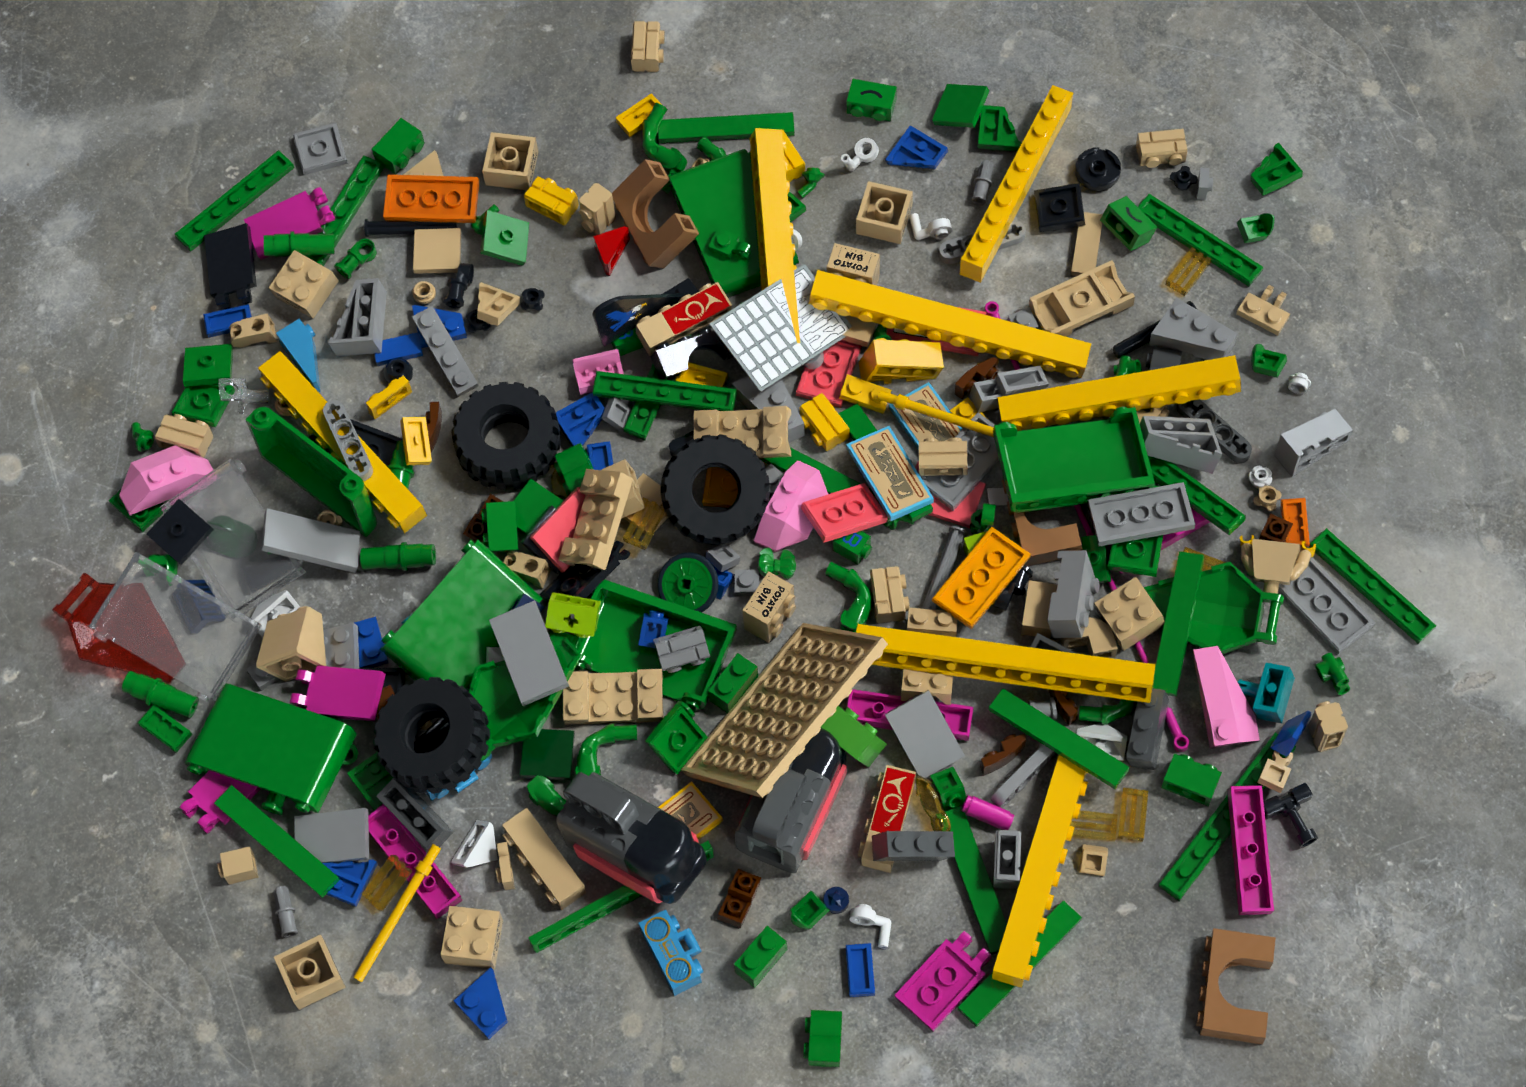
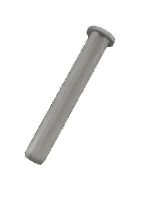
(945, 564)

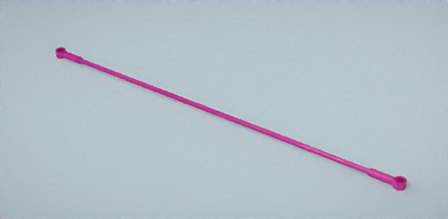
(1170, 718)

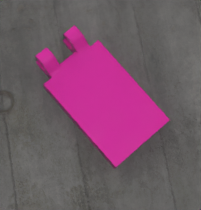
(293, 214)
(341, 692)
(205, 794)
(943, 981)

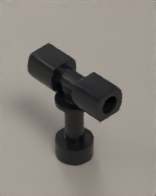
(1289, 806)

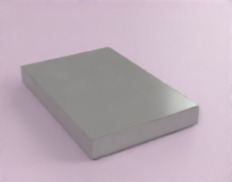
(924, 734)
(334, 835)

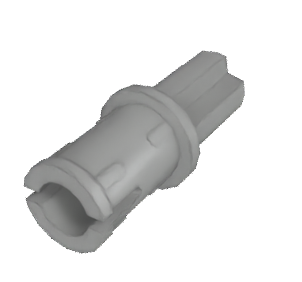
(982, 182)
(285, 912)

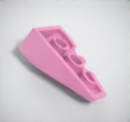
(1224, 705)

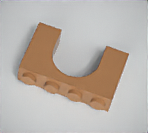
(632, 201)
(1043, 543)
(1218, 1016)

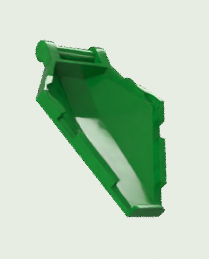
(1225, 610)
(506, 715)

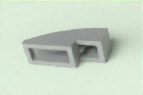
(985, 393)

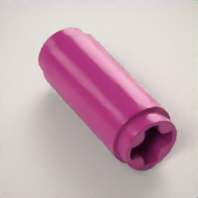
(987, 812)

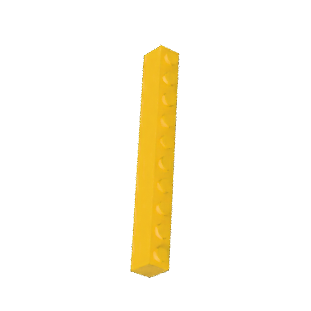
(1016, 184)
(773, 213)
(1137, 390)
(308, 405)
(1040, 874)

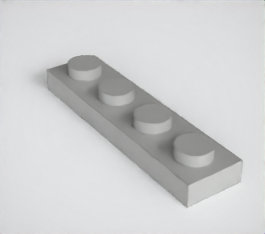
(445, 351)

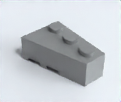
(363, 320)
(1192, 332)
(772, 396)
(1182, 441)
(1312, 441)
(1074, 595)

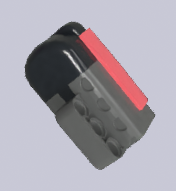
(789, 818)
(629, 839)

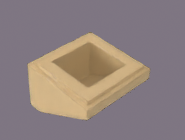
(1093, 860)

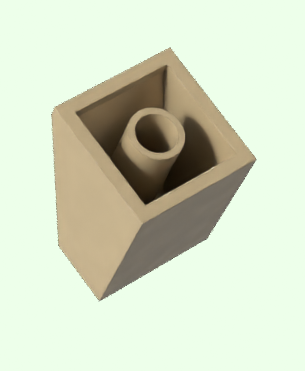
(292, 644)

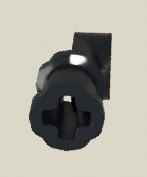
(458, 285)
(1016, 587)

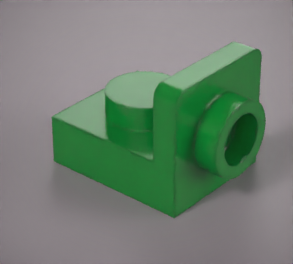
(949, 788)

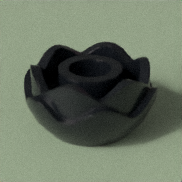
(398, 364)

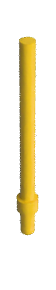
(902, 402)
(423, 868)

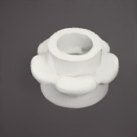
(1298, 383)
(1259, 482)

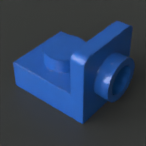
(653, 627)

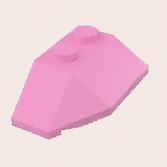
(161, 477)
(783, 519)

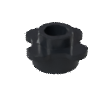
(1183, 184)
(532, 293)
(473, 325)

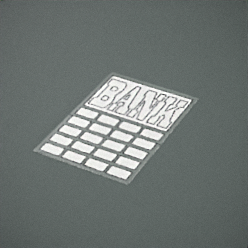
(763, 333)

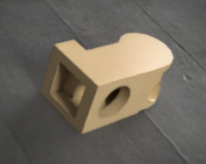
(252, 331)
(528, 567)

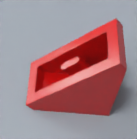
(611, 246)

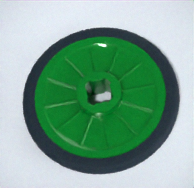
(688, 567)

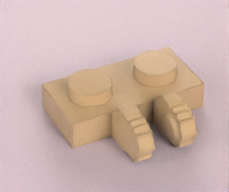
(1263, 313)

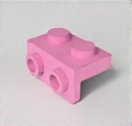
(586, 368)

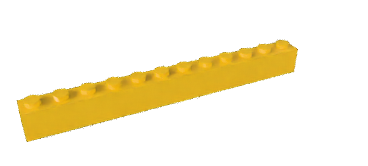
(949, 324)
(1014, 664)

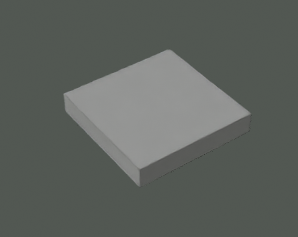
(320, 148)

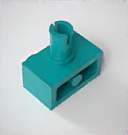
(1271, 693)

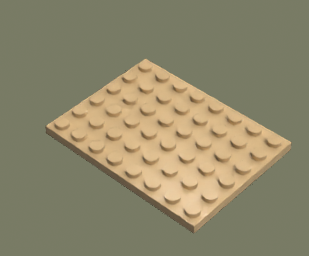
(784, 708)

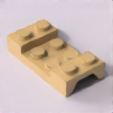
(1081, 300)
(760, 429)
(598, 520)
(917, 682)
(614, 697)

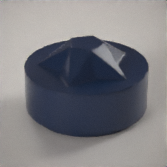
(836, 900)

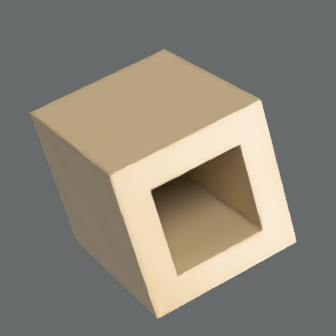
(238, 865)

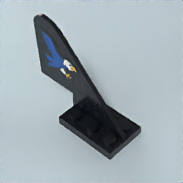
(622, 313)

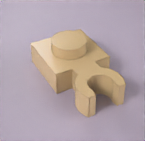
(1275, 772)
(504, 872)

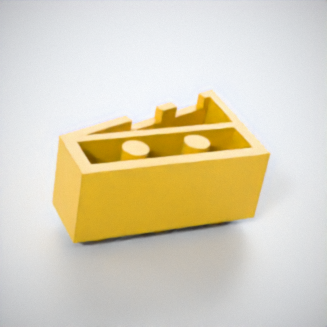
(901, 359)

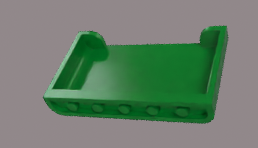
(722, 197)
(1073, 461)
(312, 469)
(452, 625)
(618, 635)
(271, 746)

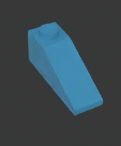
(301, 348)

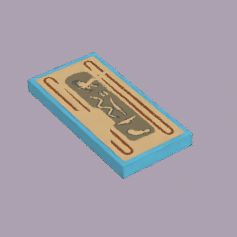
(922, 426)
(890, 473)

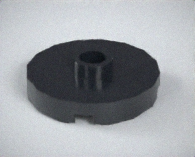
(1100, 160)

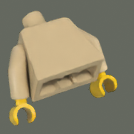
(1274, 561)

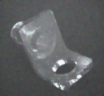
(244, 394)

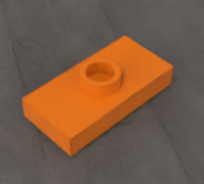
(1295, 512)

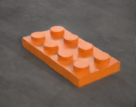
(431, 198)

